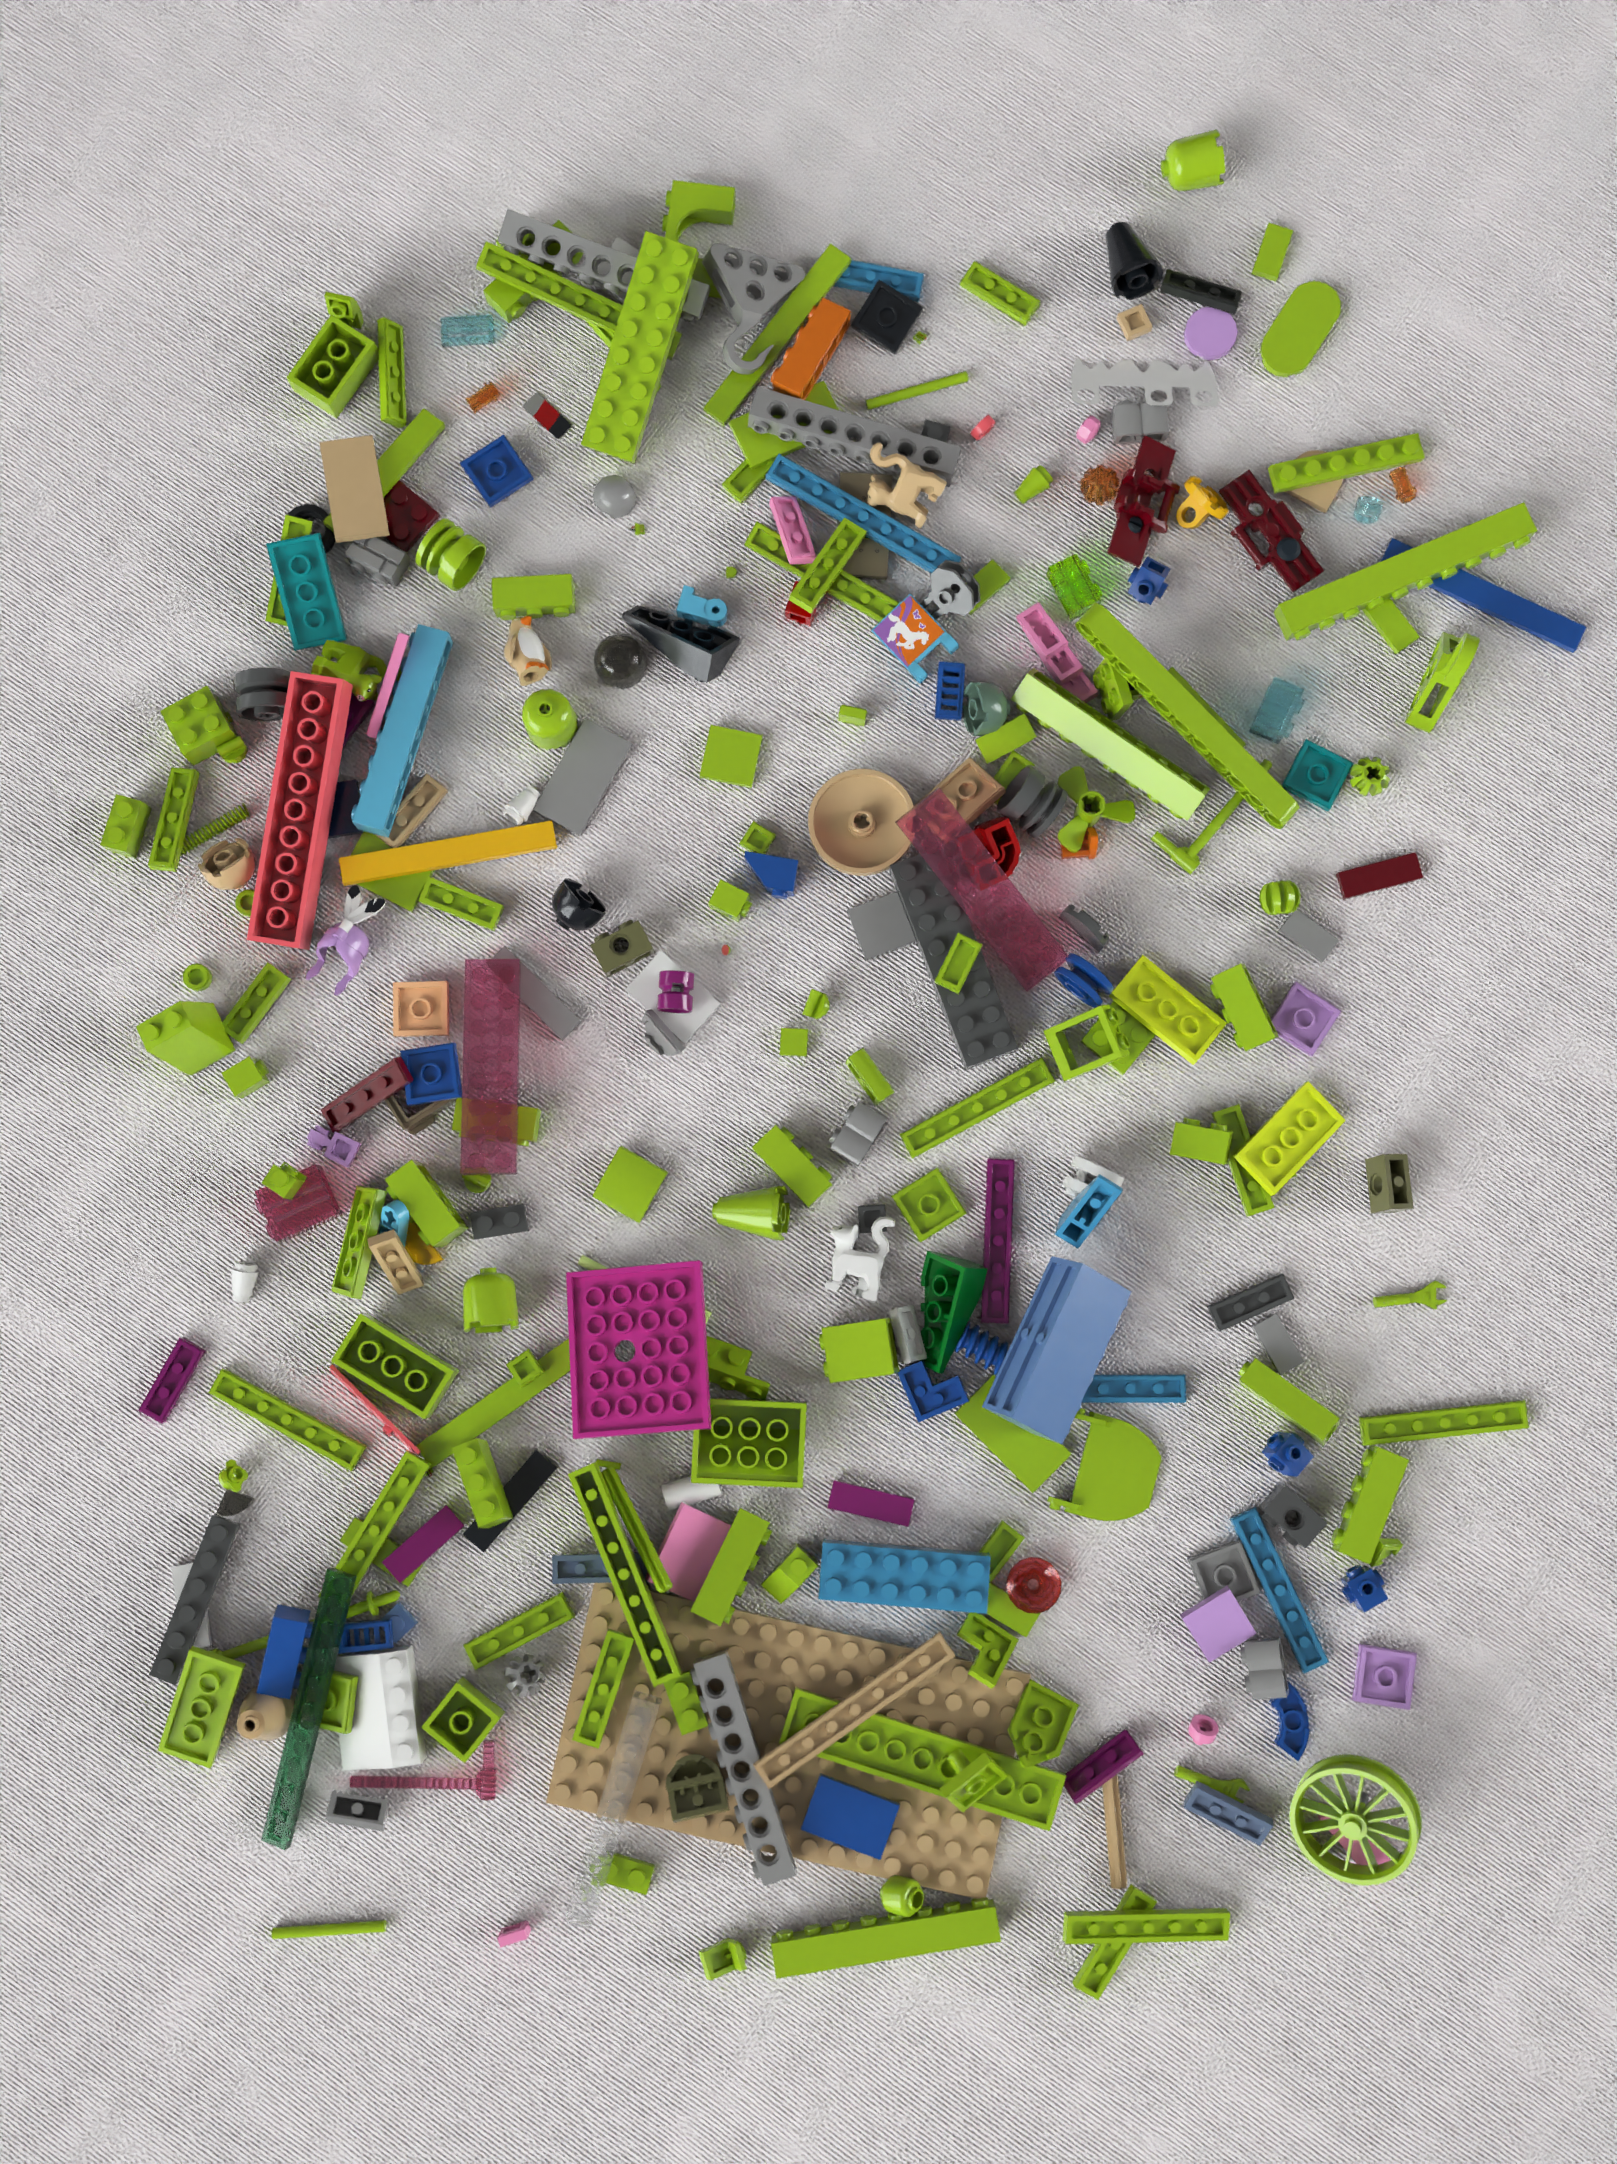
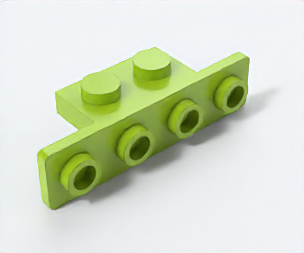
(728, 1368)

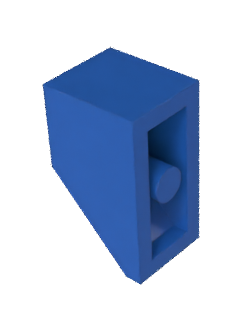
(774, 873)

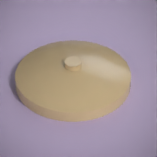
(855, 822)

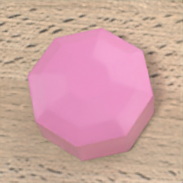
(1088, 429)

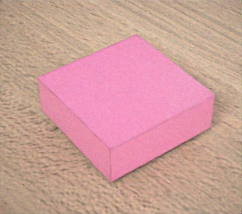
(514, 1933)

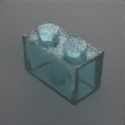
(1277, 710)

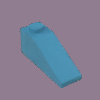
(1087, 1210)

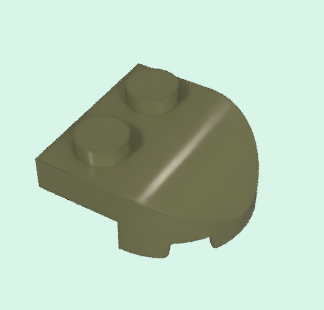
(695, 1788)

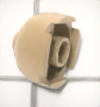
(228, 865)

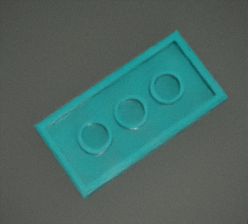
(306, 591)

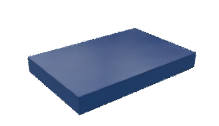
(850, 1816)

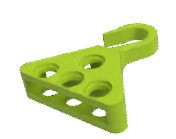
(1444, 668)

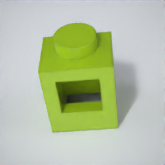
(284, 1180)

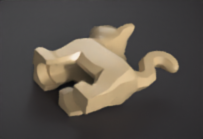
(909, 485)

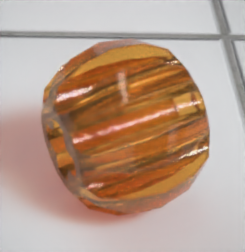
(1099, 485)

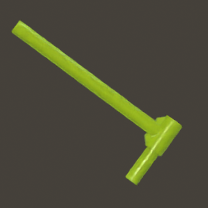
(1187, 857)

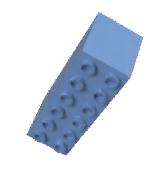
(1057, 1349)

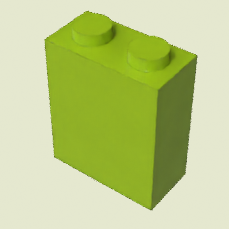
(859, 1350)

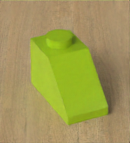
(790, 1573)

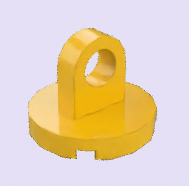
(1203, 500)

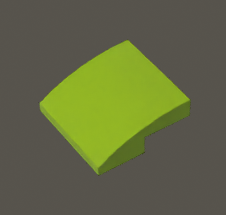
(630, 1184)

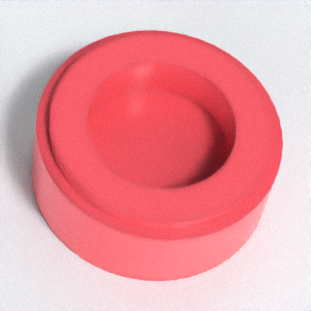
(983, 428)

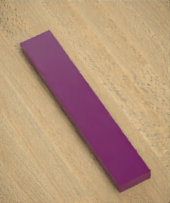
(998, 1240)

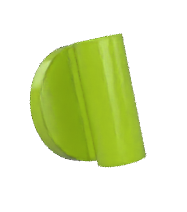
(233, 750)
(816, 1005)
(477, 1183)

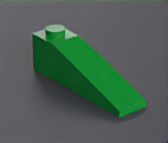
(950, 1298)

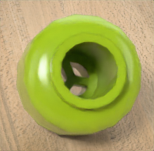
(902, 1896)

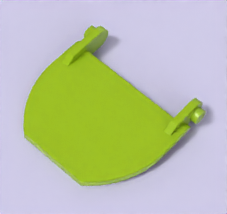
(1114, 1471)

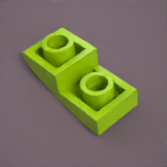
(345, 309)
(1007, 738)

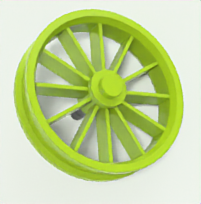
(1355, 1820)

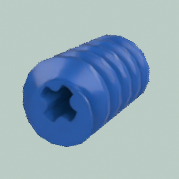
(982, 1347)

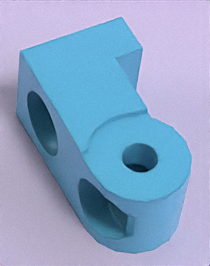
(701, 610)

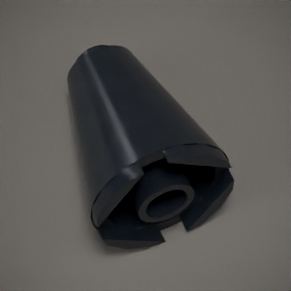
(1130, 263)

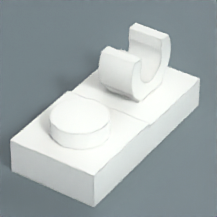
(908, 1334)

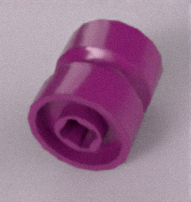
(673, 1001)

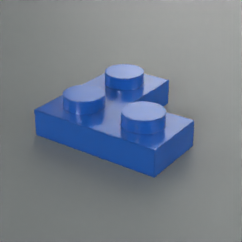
(928, 1398)

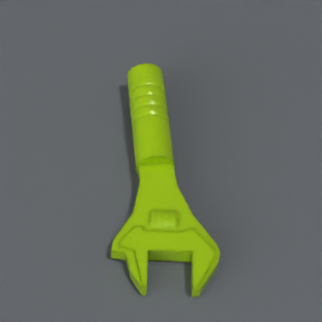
(1423, 1296)
(1227, 1787)

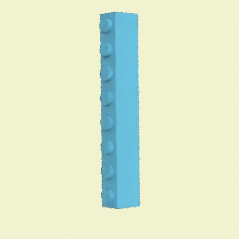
(402, 731)

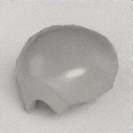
(614, 496)

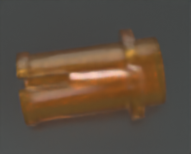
(483, 397)
(1403, 486)

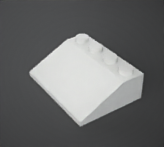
(385, 1711)

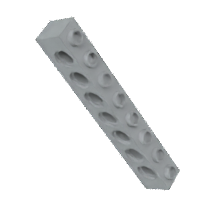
(518, 225)
(844, 426)
(768, 1868)

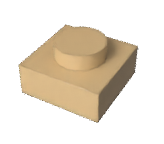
(1134, 322)

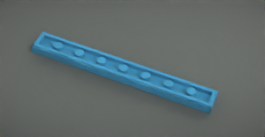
(841, 504)

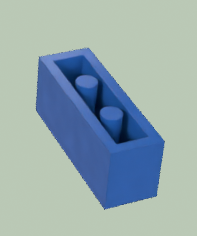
(285, 1651)

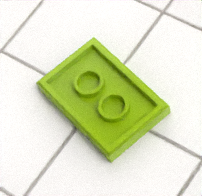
(399, 890)

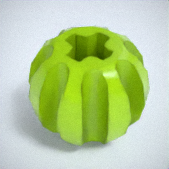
(1373, 767)
(1279, 897)

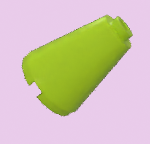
(755, 1212)

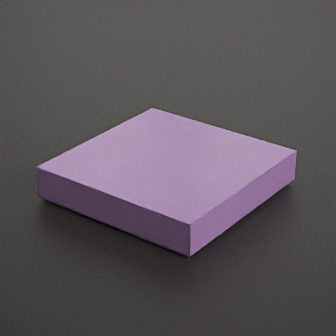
(1304, 1019)
(1218, 1624)
(1384, 1676)

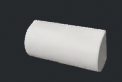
(689, 1493)

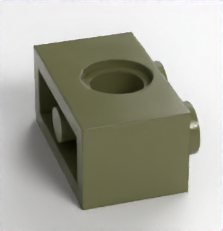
(638, 948)
(1389, 1183)

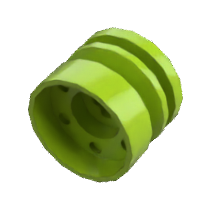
(450, 554)

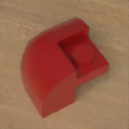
(1000, 842)

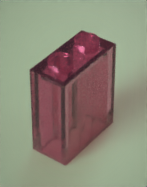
(308, 1209)

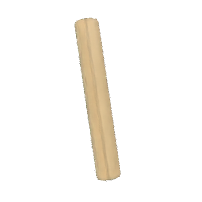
(1114, 1833)

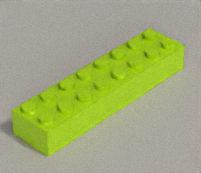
(640, 347)

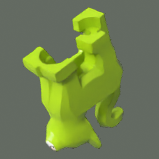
(351, 666)

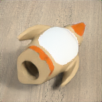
(526, 652)

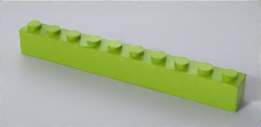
(1404, 572)

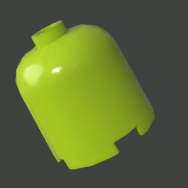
(1194, 162)
(556, 726)
(489, 1302)

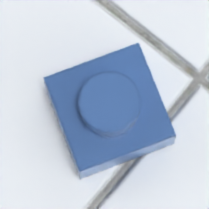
(401, 1621)

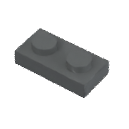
(499, 1221)

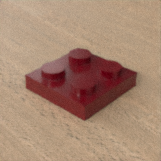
(407, 516)

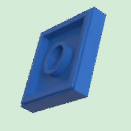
(496, 471)
(434, 1074)

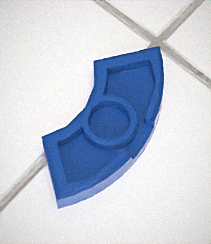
(1293, 1723)

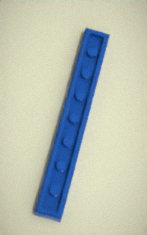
(1503, 605)

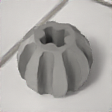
(524, 1684)

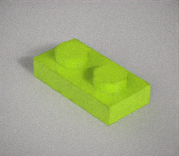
(686, 1703)
(630, 1873)

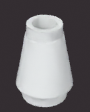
(521, 806)
(243, 1280)

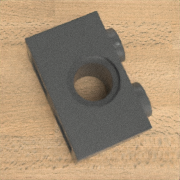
(1307, 1524)

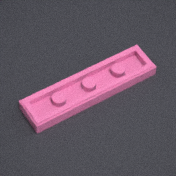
(387, 685)

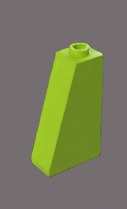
(1289, 1401)

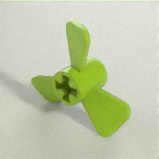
(1075, 784)

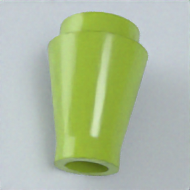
(1033, 484)

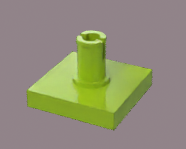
(972, 1779)

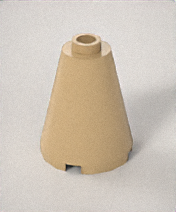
(264, 1716)

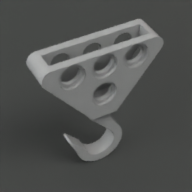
(737, 281)

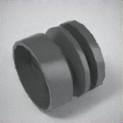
(1032, 801)

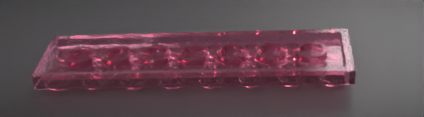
(982, 889)
(490, 1067)

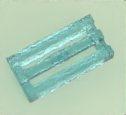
(468, 324)

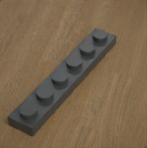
(194, 1599)

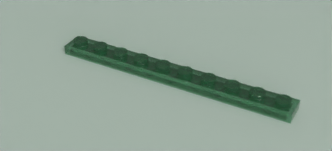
(308, 1708)

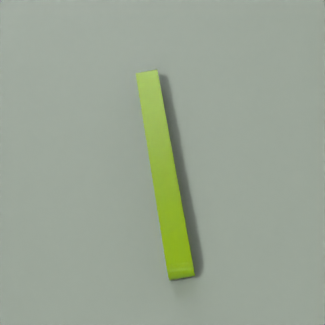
(1186, 715)

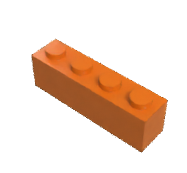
(811, 350)

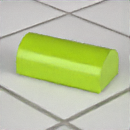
(869, 1076)

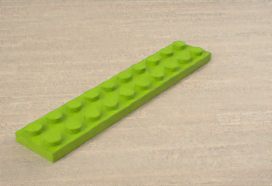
(921, 1761)

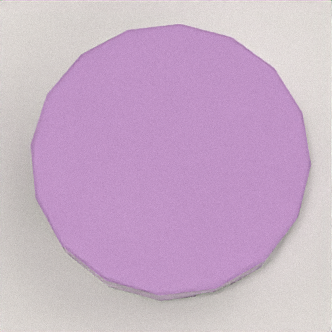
(1210, 333)

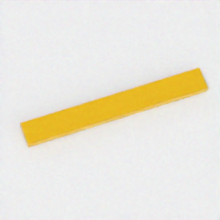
(447, 853)

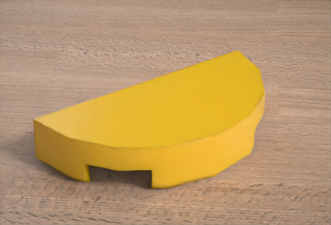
(418, 1250)

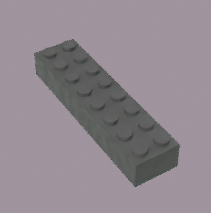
(936, 919)

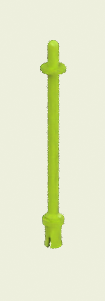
(370, 1604)

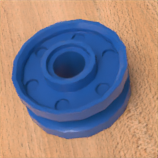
(1084, 980)

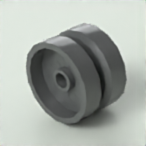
(262, 693)

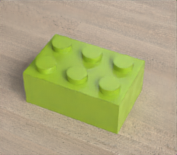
(333, 366)
(426, 1204)

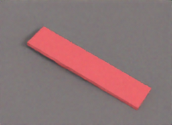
(388, 1427)

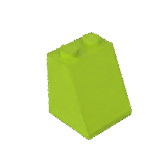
(187, 1036)

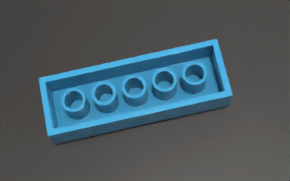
(904, 1576)

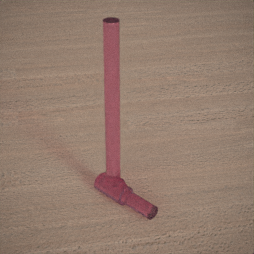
(483, 1783)

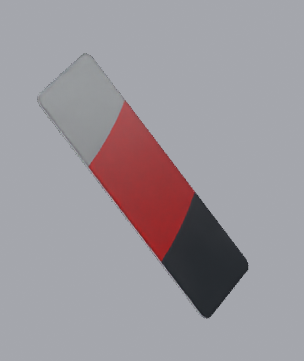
(547, 415)

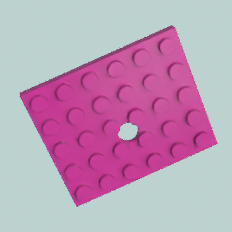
(668, 1376)

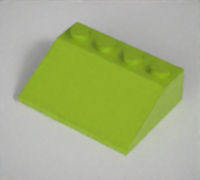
(751, 1444)

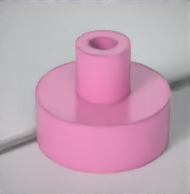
(1203, 1729)

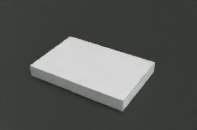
(646, 990)

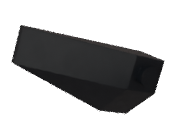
(691, 648)

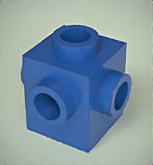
(1148, 581)
(1287, 1453)
(1363, 1587)

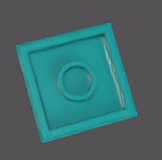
(1317, 775)

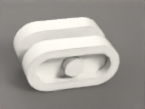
(1084, 1167)

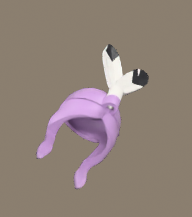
(348, 938)

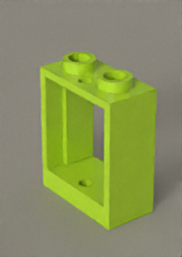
(1063, 1053)

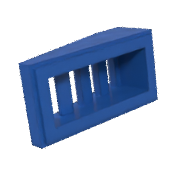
(950, 668)
(346, 1646)

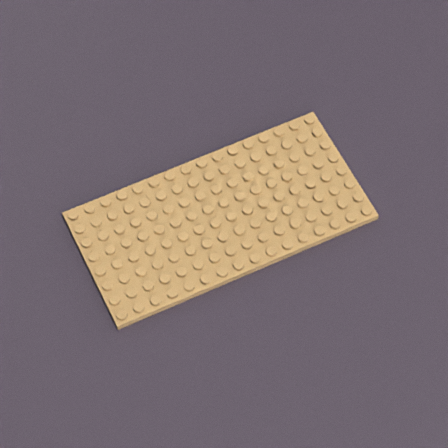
(770, 1659)

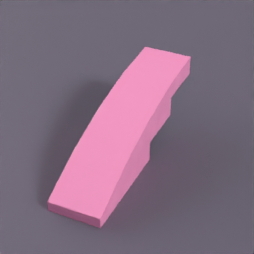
(1055, 653)

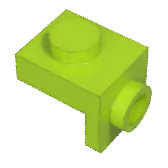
(723, 1958)

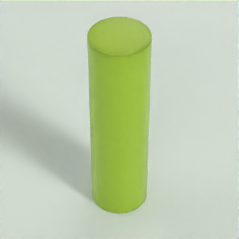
(603, 1463)

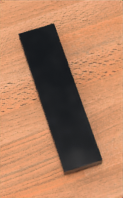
(518, 1493)

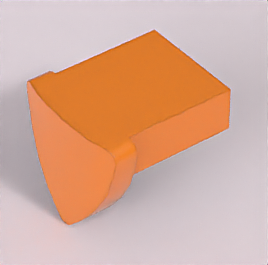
(1088, 847)

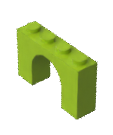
(694, 204)

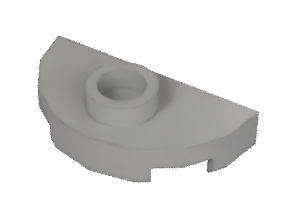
(659, 1035)

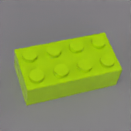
(395, 1365)

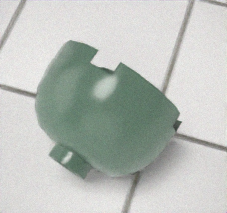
(985, 708)

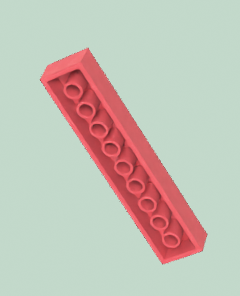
(300, 810)

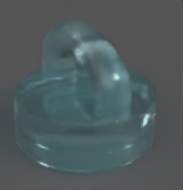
(1368, 506)

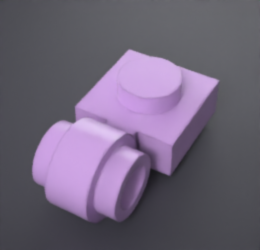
(339, 1148)

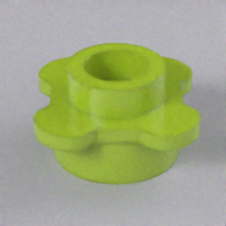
(232, 1476)

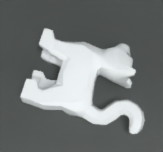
(858, 1263)

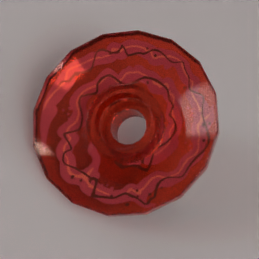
(1039, 1598)

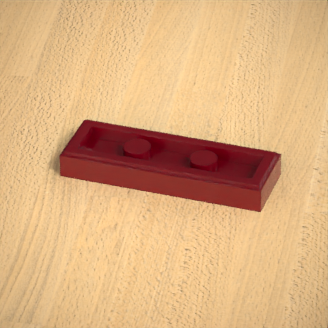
(1379, 876)

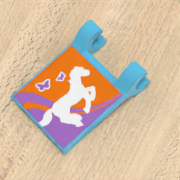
(911, 635)

